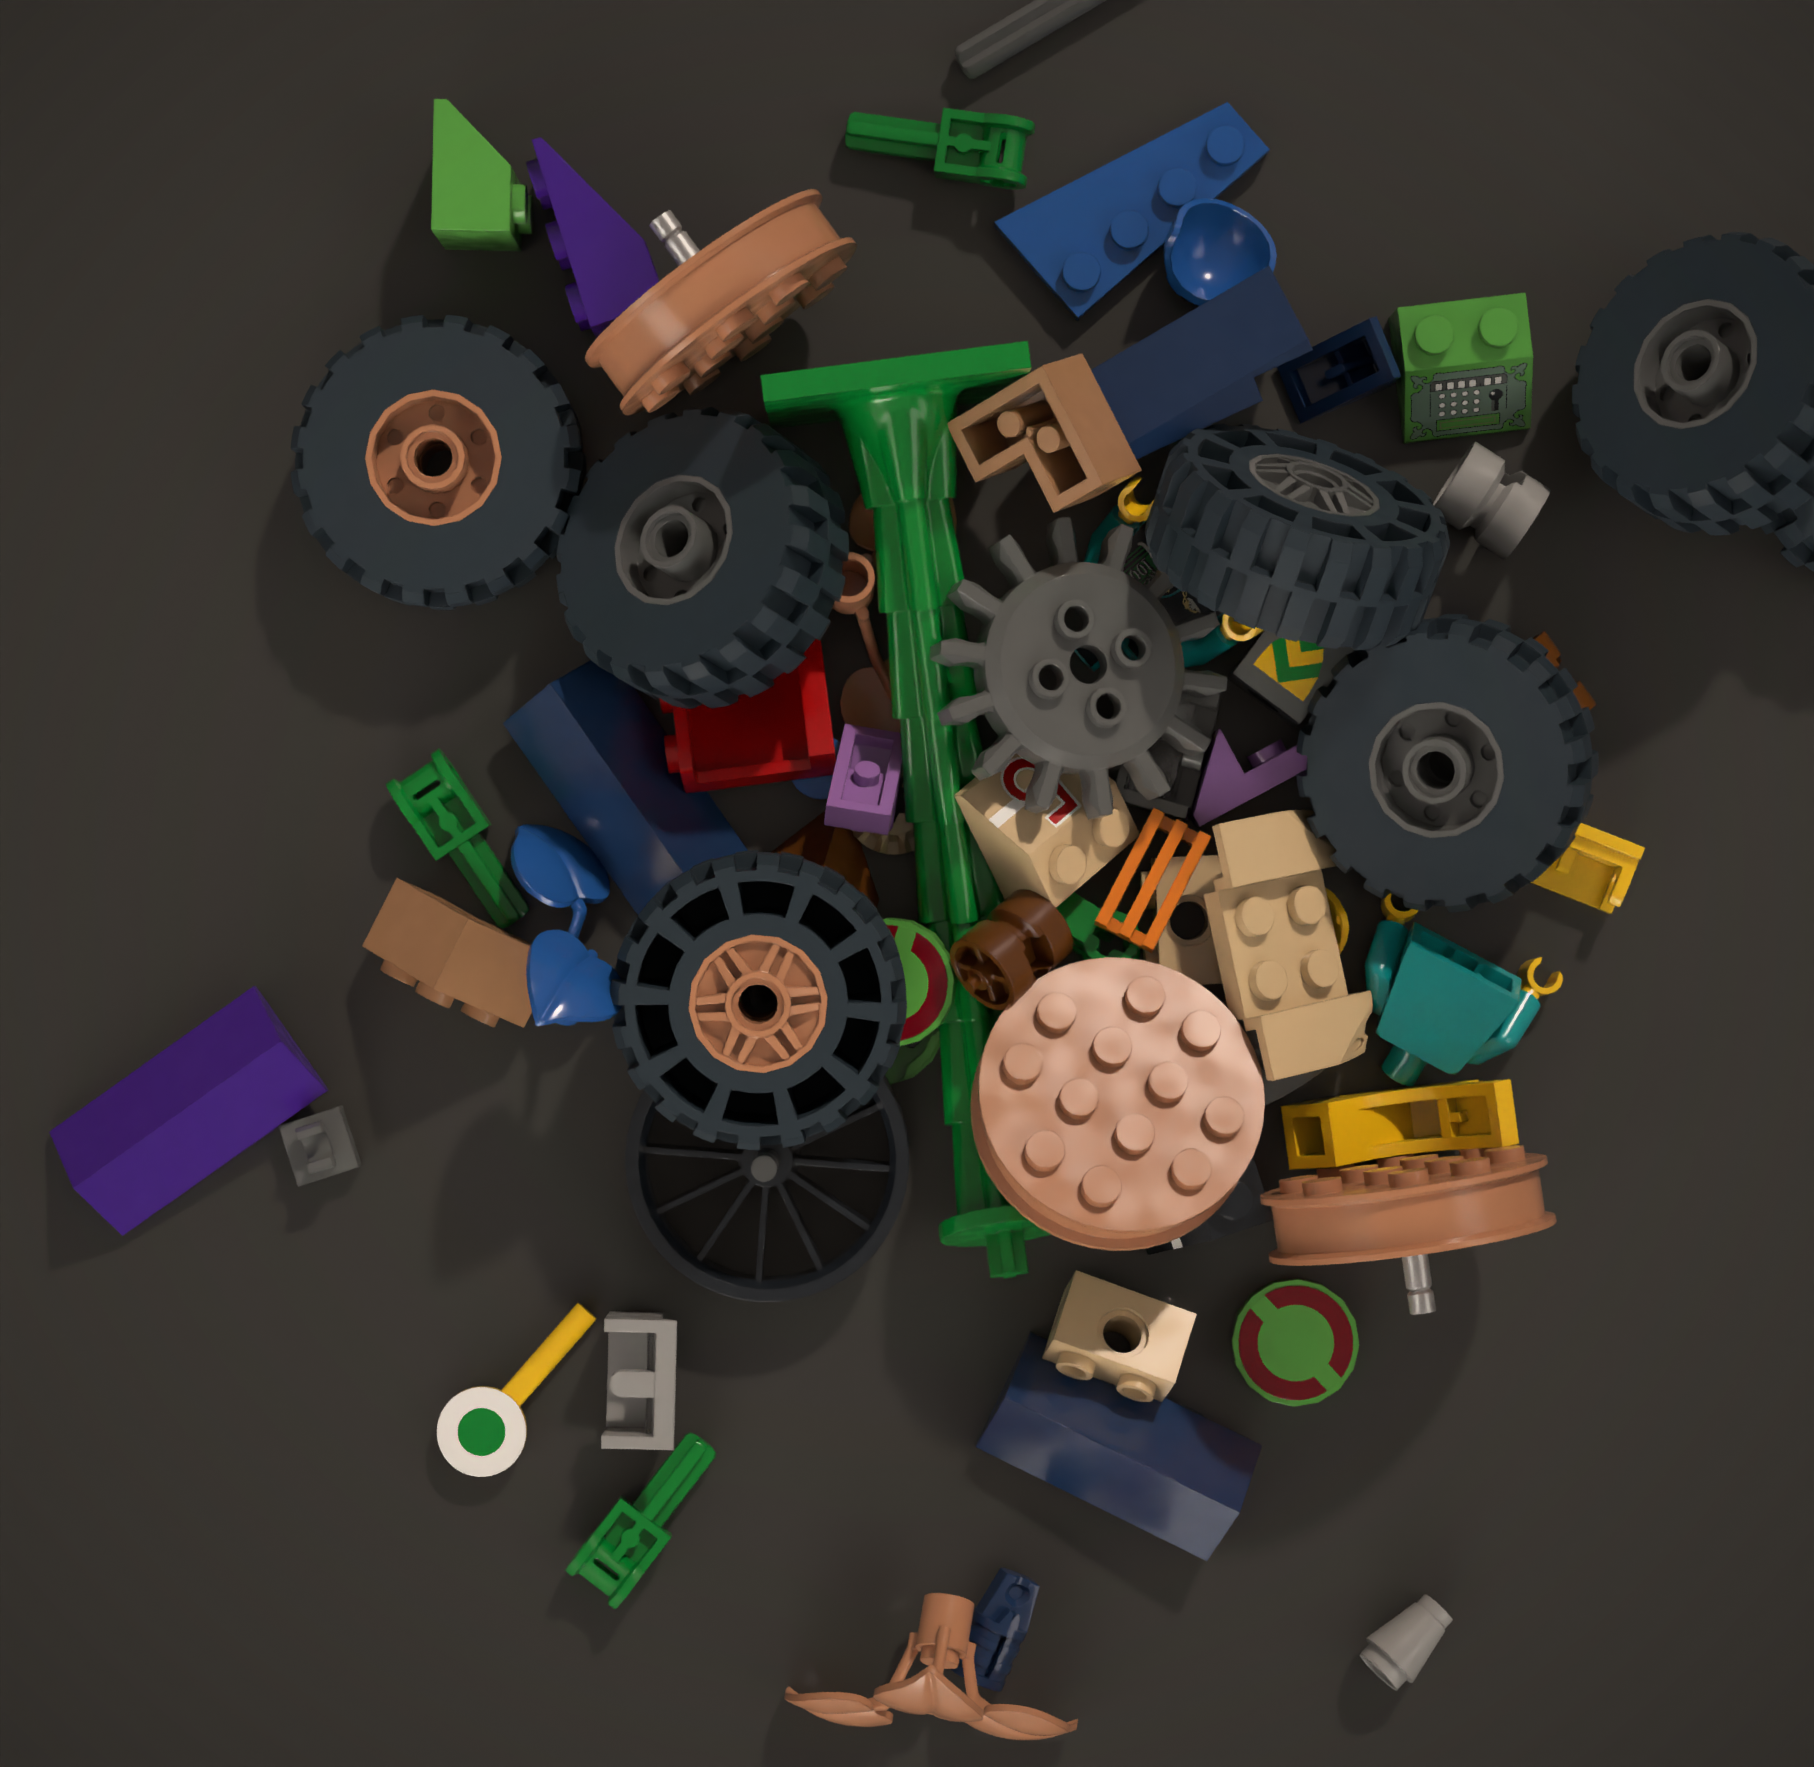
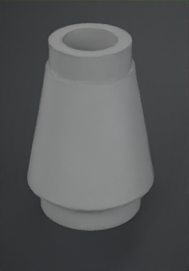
(1406, 1642)

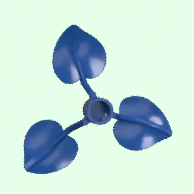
(562, 976)

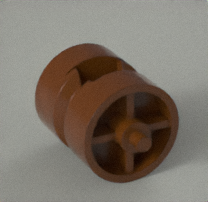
(1011, 949)

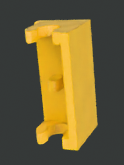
(1593, 869)

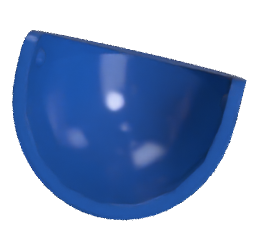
(1214, 249)

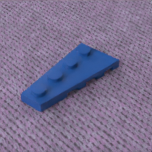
(1119, 215)

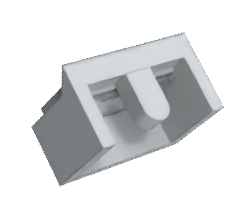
(640, 1381)

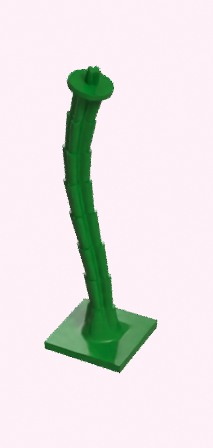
(907, 472)

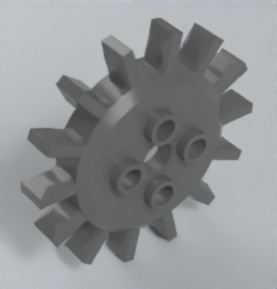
(1062, 726)

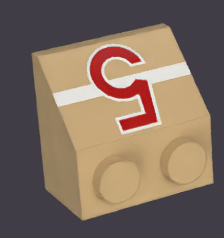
(1043, 850)

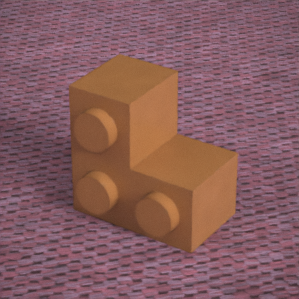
(1057, 426)
(451, 955)

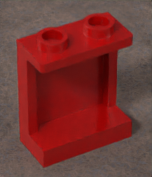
(759, 738)

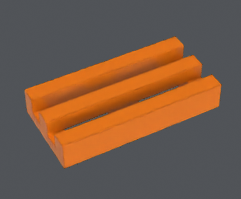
(1177, 832)

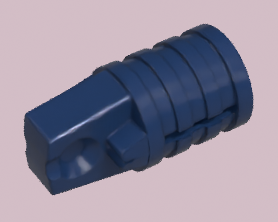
(1000, 1627)

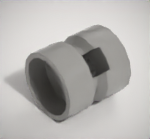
(1490, 500)

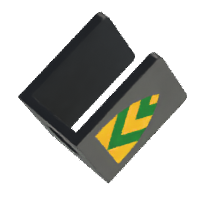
(1285, 673)

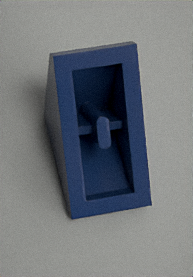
(1340, 371)

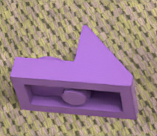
(865, 780)
(1227, 786)

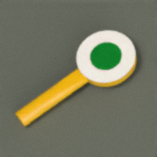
(485, 1426)

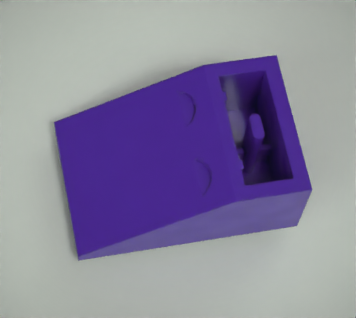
(592, 239)

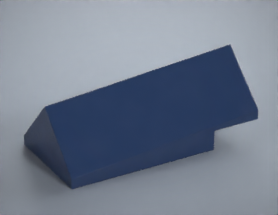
(1201, 364)
(611, 776)
(1129, 1457)

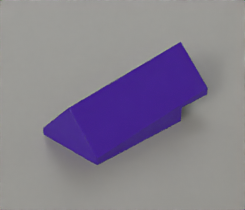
(186, 1112)

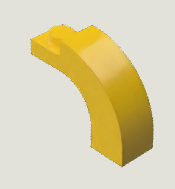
(1399, 1122)

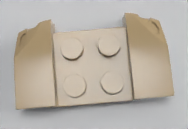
(1281, 945)

